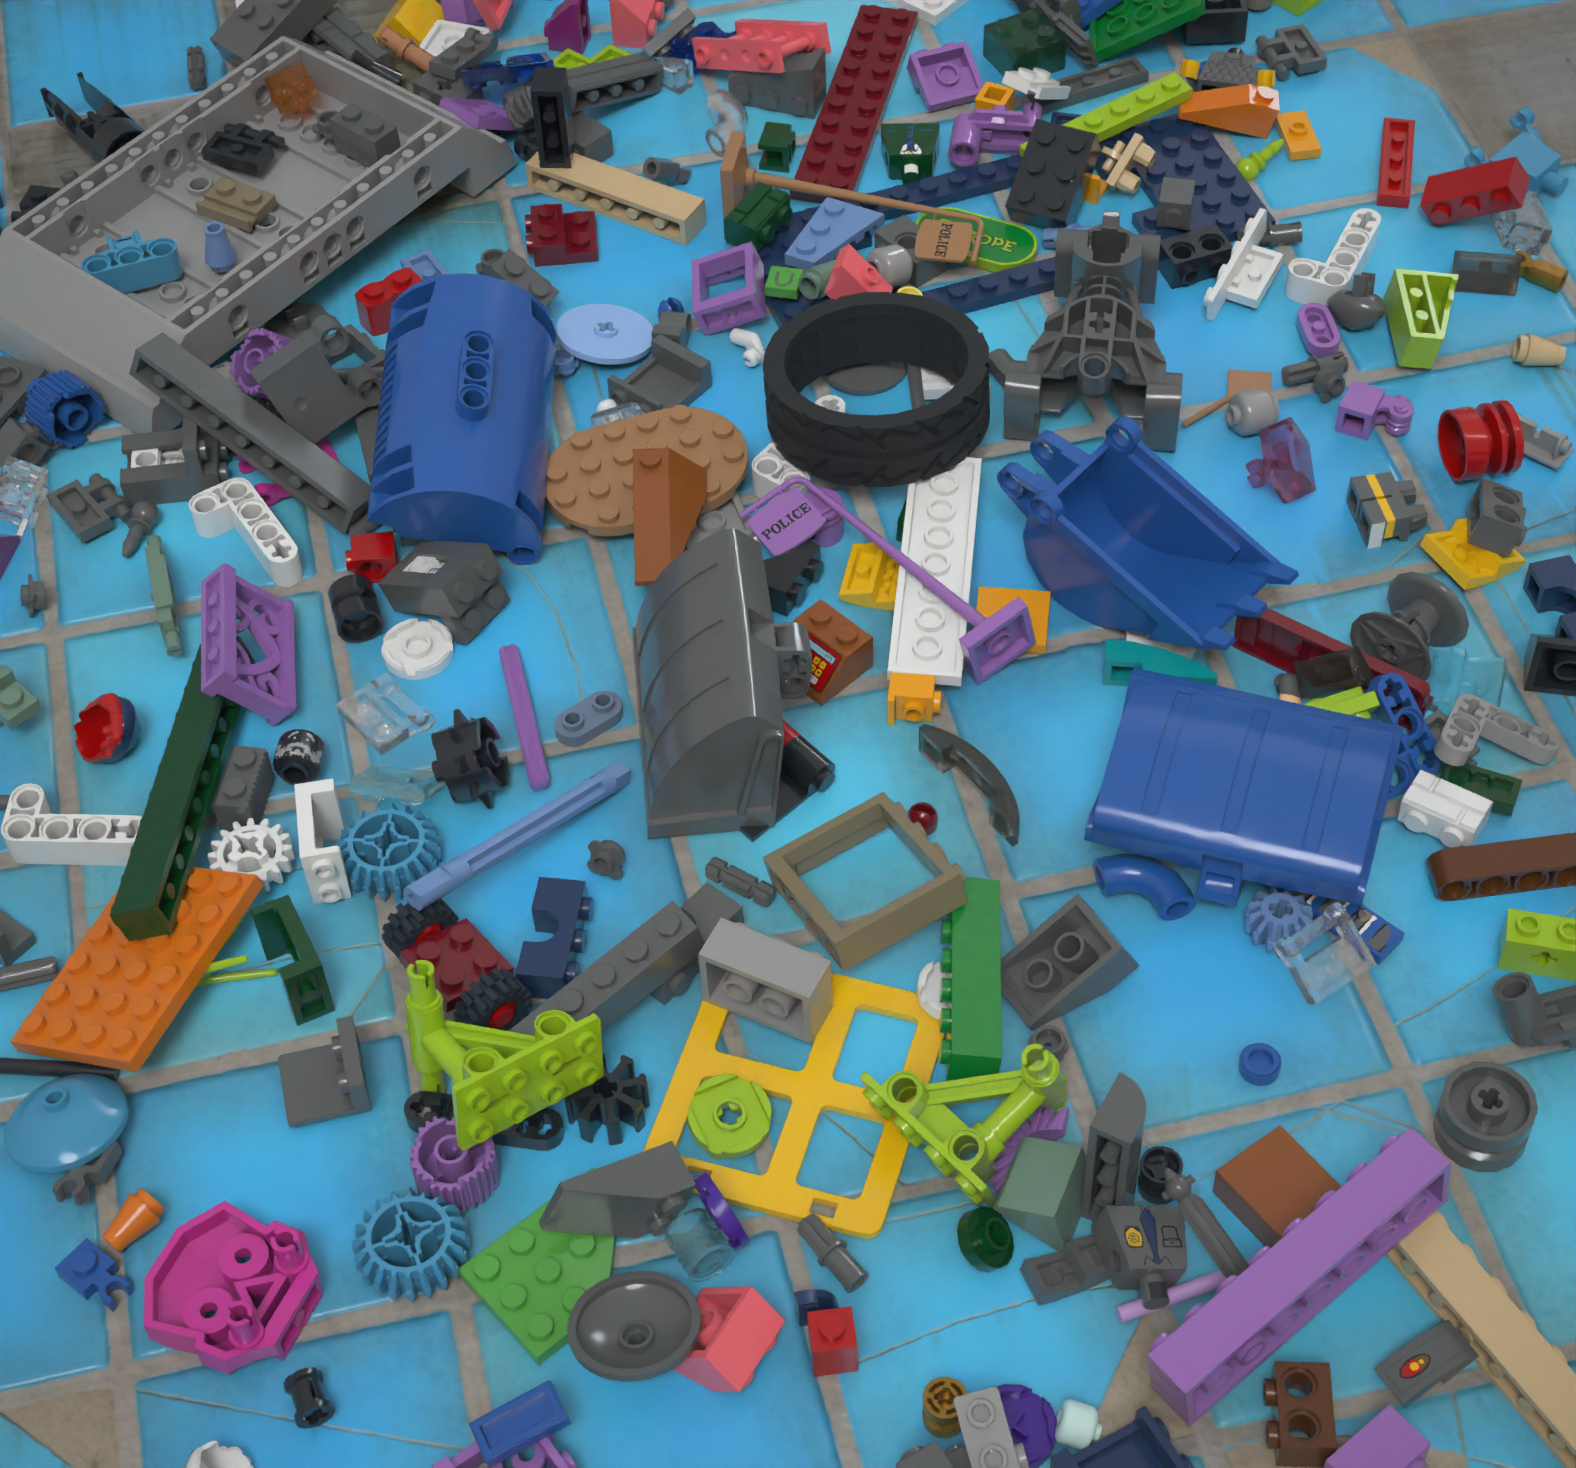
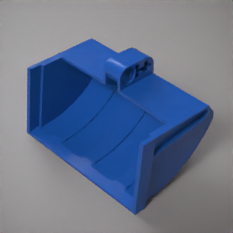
(1245, 788)

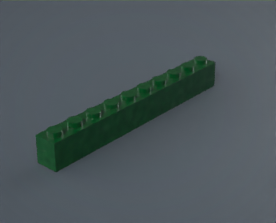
(175, 811)

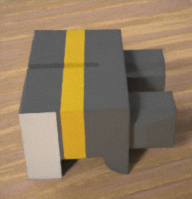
(1382, 509)

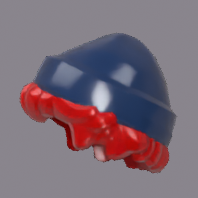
(107, 729)

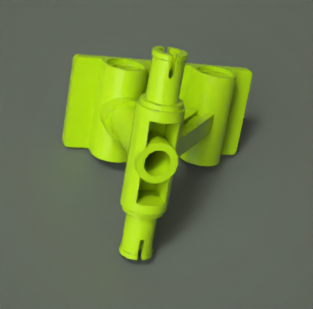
(487, 1088)
(946, 1137)

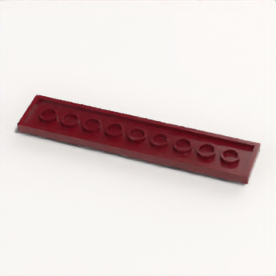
(856, 100)

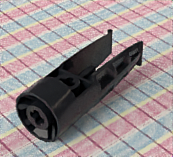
(100, 132)

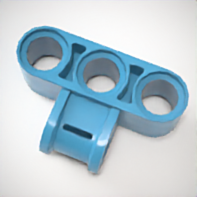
(135, 263)

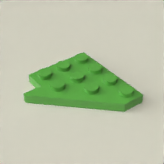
(535, 1280)

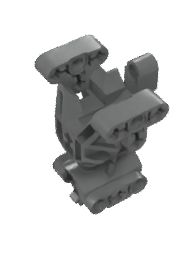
(1098, 338)

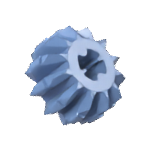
(1275, 915)

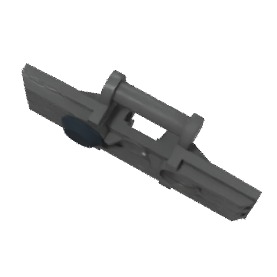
(1067, 23)

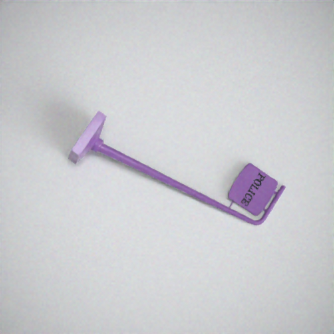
(794, 519)

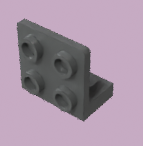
(325, 1079)

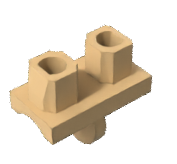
(1135, 152)

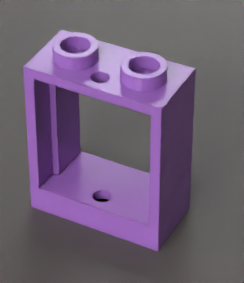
(746, 302)

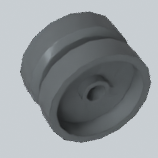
(1485, 1116)

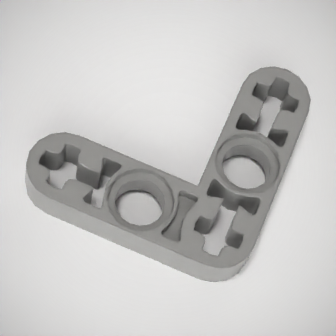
(1477, 717)

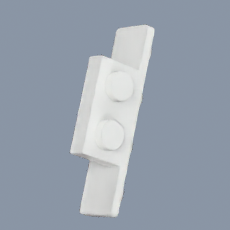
(1247, 272)

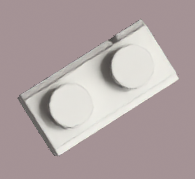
(1444, 811)

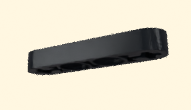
(513, 1137)

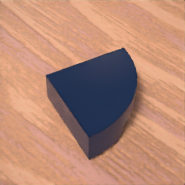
(812, 1300)

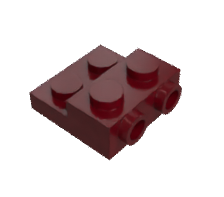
(561, 236)

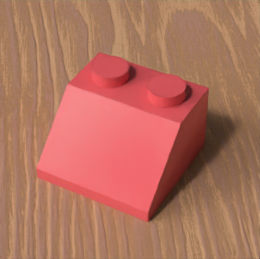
(635, 21)
(733, 1338)

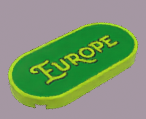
(1002, 243)

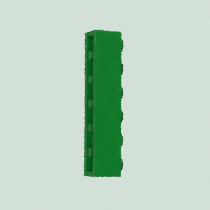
(972, 984)

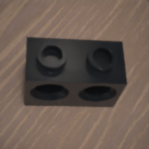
(1193, 256)

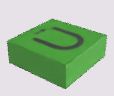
(783, 282)

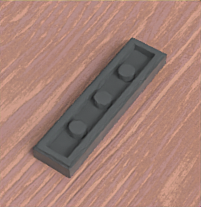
(1096, 83)

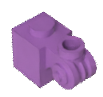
(1368, 406)

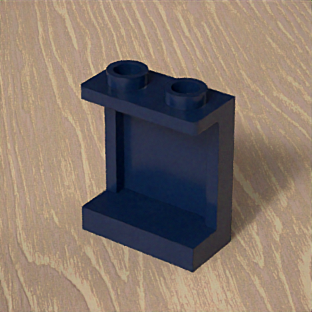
(1137, 1445)

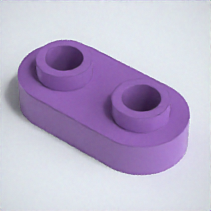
(1318, 329)

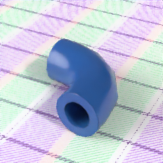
(1148, 878)

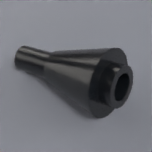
(384, 71)

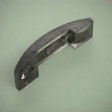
(949, 751)

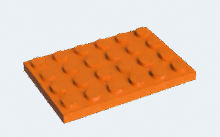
(123, 994)

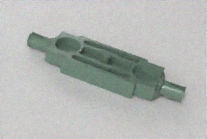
(163, 595)

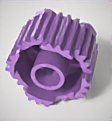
(256, 349)
(449, 1171)

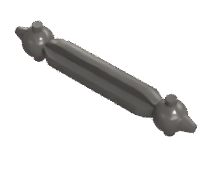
(1204, 1224)

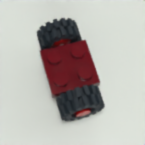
(466, 965)

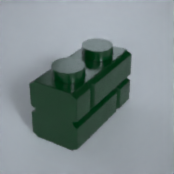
(758, 217)

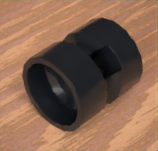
(355, 608)

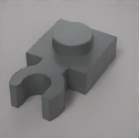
(80, 1178)

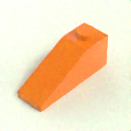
(1235, 108)

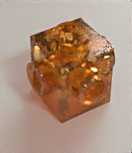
(292, 88)

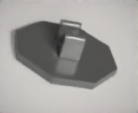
(295, 319)

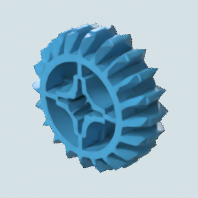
(389, 850)
(387, 1258)

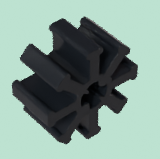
(608, 1101)

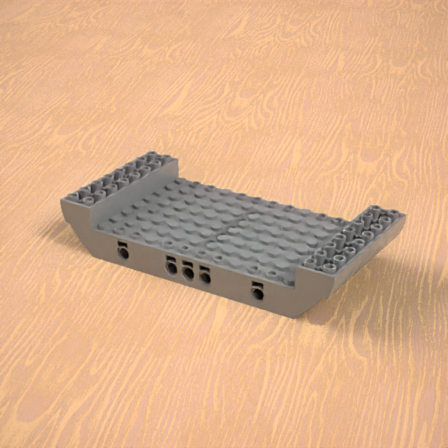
(322, 218)

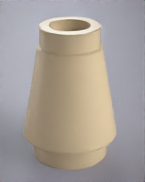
(1537, 351)

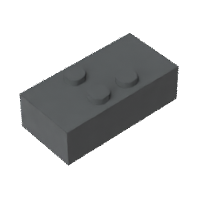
(262, 22)

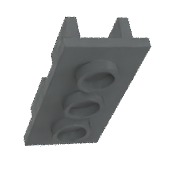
(14, 379)

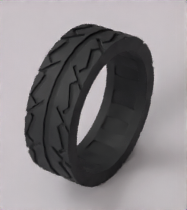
(884, 447)

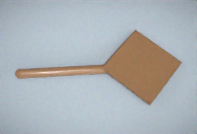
(1237, 382)

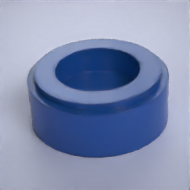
(1259, 1064)

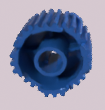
(63, 408)

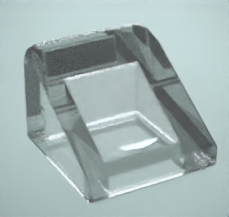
(677, 74)

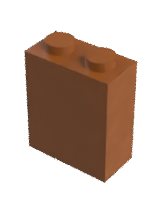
(1272, 1185)

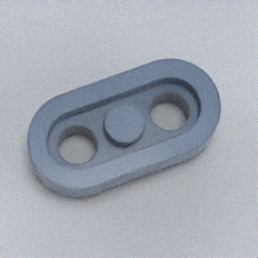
(593, 717)

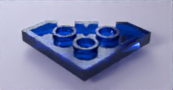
(506, 74)

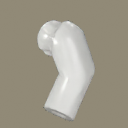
(752, 343)

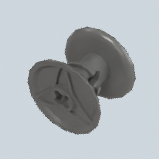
(1420, 616)

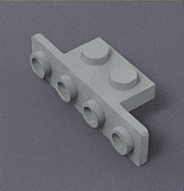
(987, 1431)

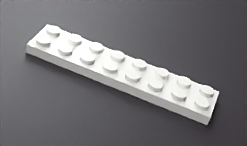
(941, 541)

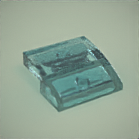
(1458, 674)

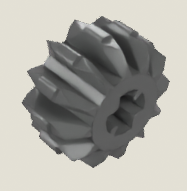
(520, 109)

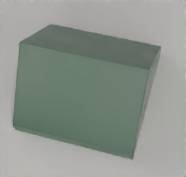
(1044, 1190)

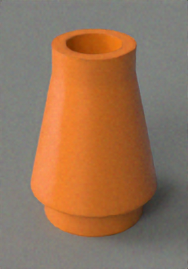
(135, 1218)

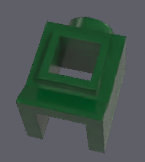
(778, 146)

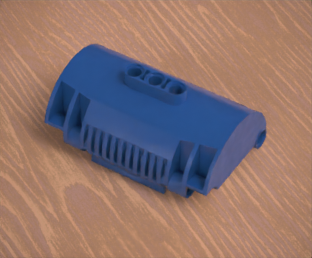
(465, 415)

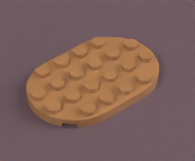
(593, 468)

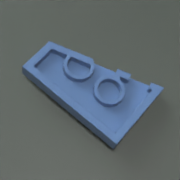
(829, 230)

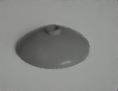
(634, 1326)

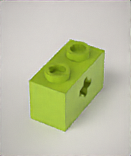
(1538, 944)

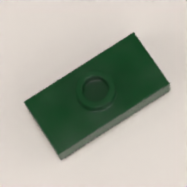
(1489, 784)

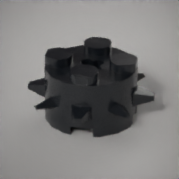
(469, 760)

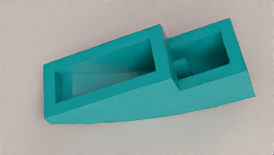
(1123, 656)

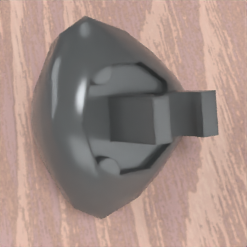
(1357, 307)

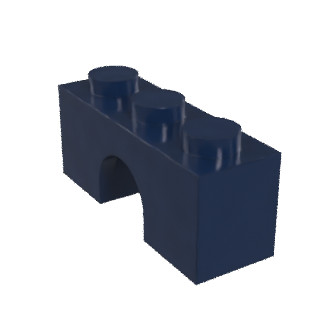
(1552, 587)
(557, 909)

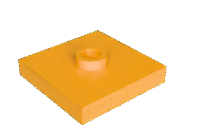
(1038, 602)

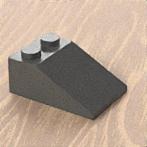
(1063, 964)
(623, 1197)

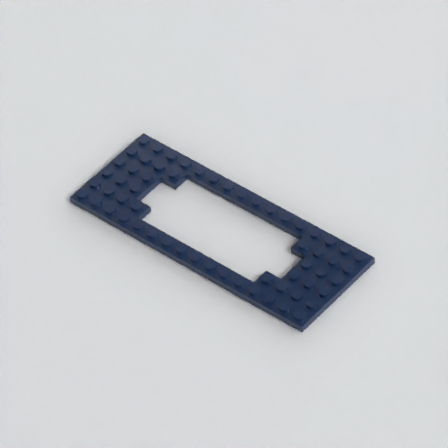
(1182, 151)

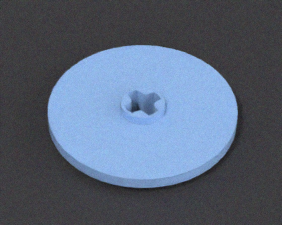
(605, 334)

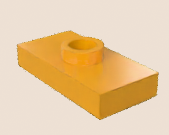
(1298, 135)

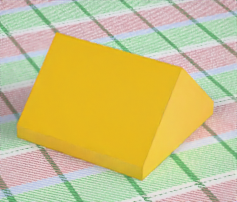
(412, 18)

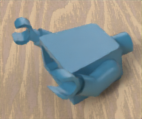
(1534, 155)

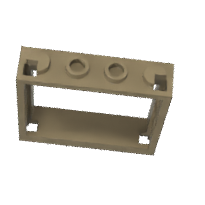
(888, 923)

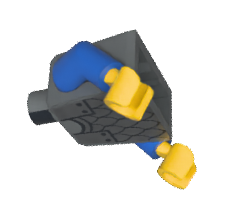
(1226, 70)

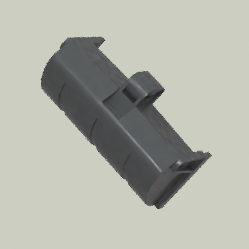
(713, 689)

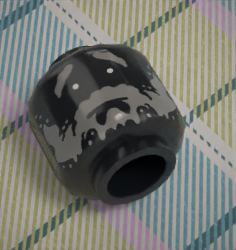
(299, 756)

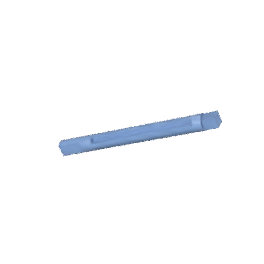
(516, 836)

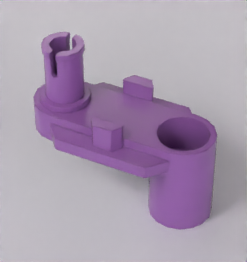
(990, 132)

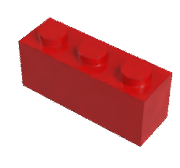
(1475, 191)

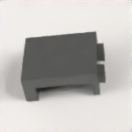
(665, 380)

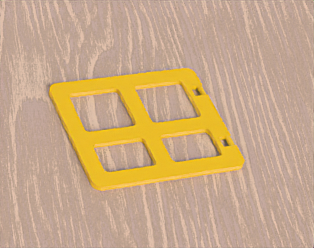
(810, 1094)

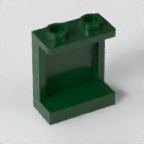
(304, 979)

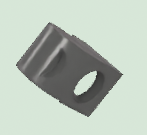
(674, 326)

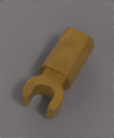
(1542, 272)

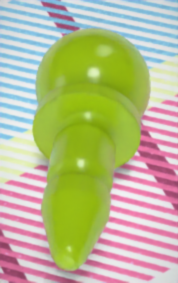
(1256, 162)

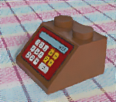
(838, 651)

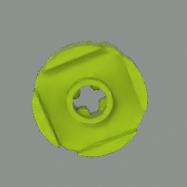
(720, 1138)

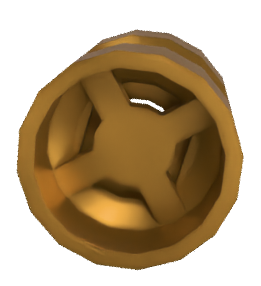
(941, 1418)

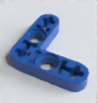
(1407, 755)

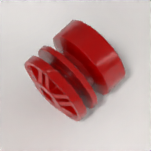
(1480, 440)

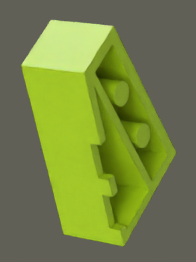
(1418, 314)

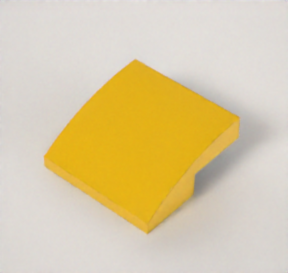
(1465, 562)
(870, 578)

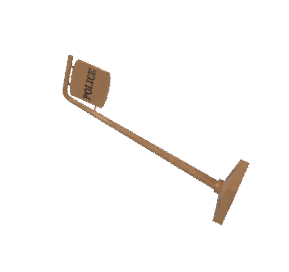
(935, 238)

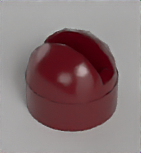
(925, 815)

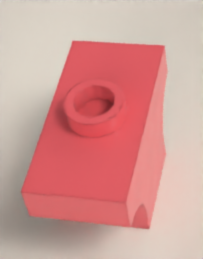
(854, 276)

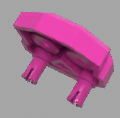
(202, 1274)

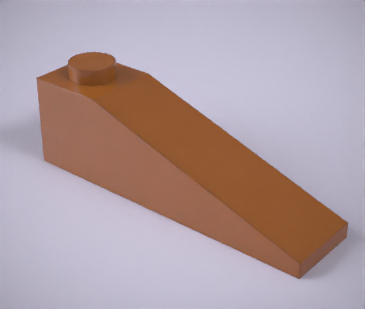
(666, 506)

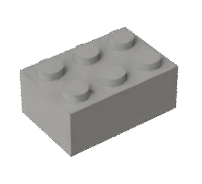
(766, 980)

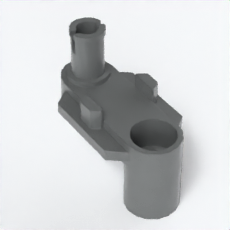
(1536, 1017)

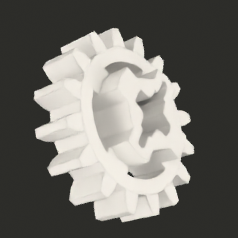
(252, 851)

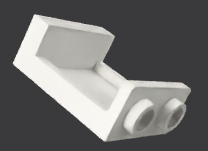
(318, 821)

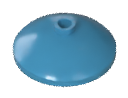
(66, 1123)

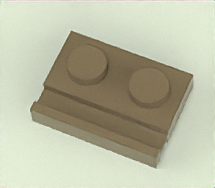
(236, 204)

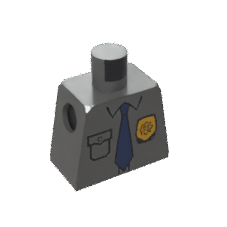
(1142, 1249)

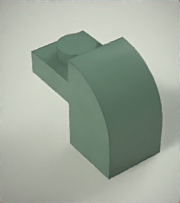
(15, 701)

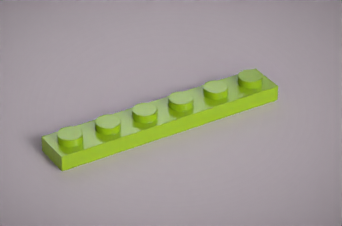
(1132, 108)

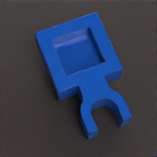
(92, 1270)

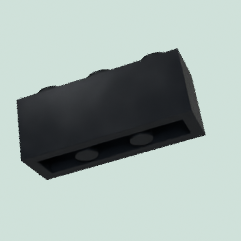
(552, 117)

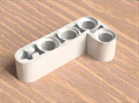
(1317, 281)
(772, 469)
(240, 507)
(64, 839)

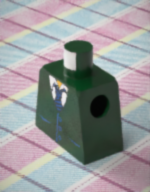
(910, 150)

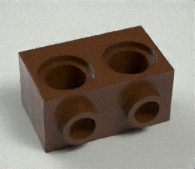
(1307, 1414)

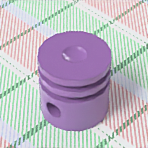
(833, 530)

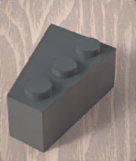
(793, 92)

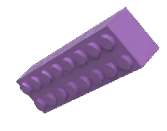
(1298, 1275)

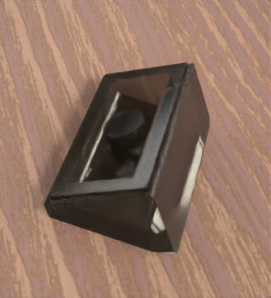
(1486, 273)
(1332, 673)

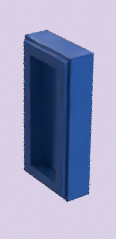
(519, 1423)

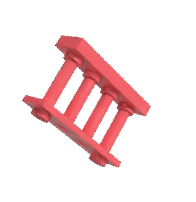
(760, 45)

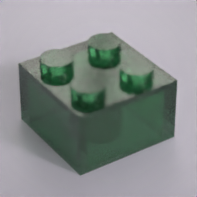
(1024, 42)

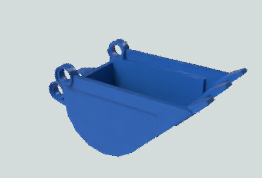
(1137, 542)

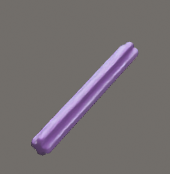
(524, 718)

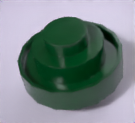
(985, 1239)

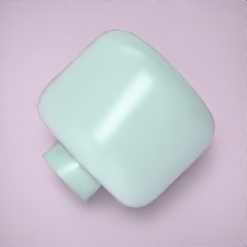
(1077, 1424)

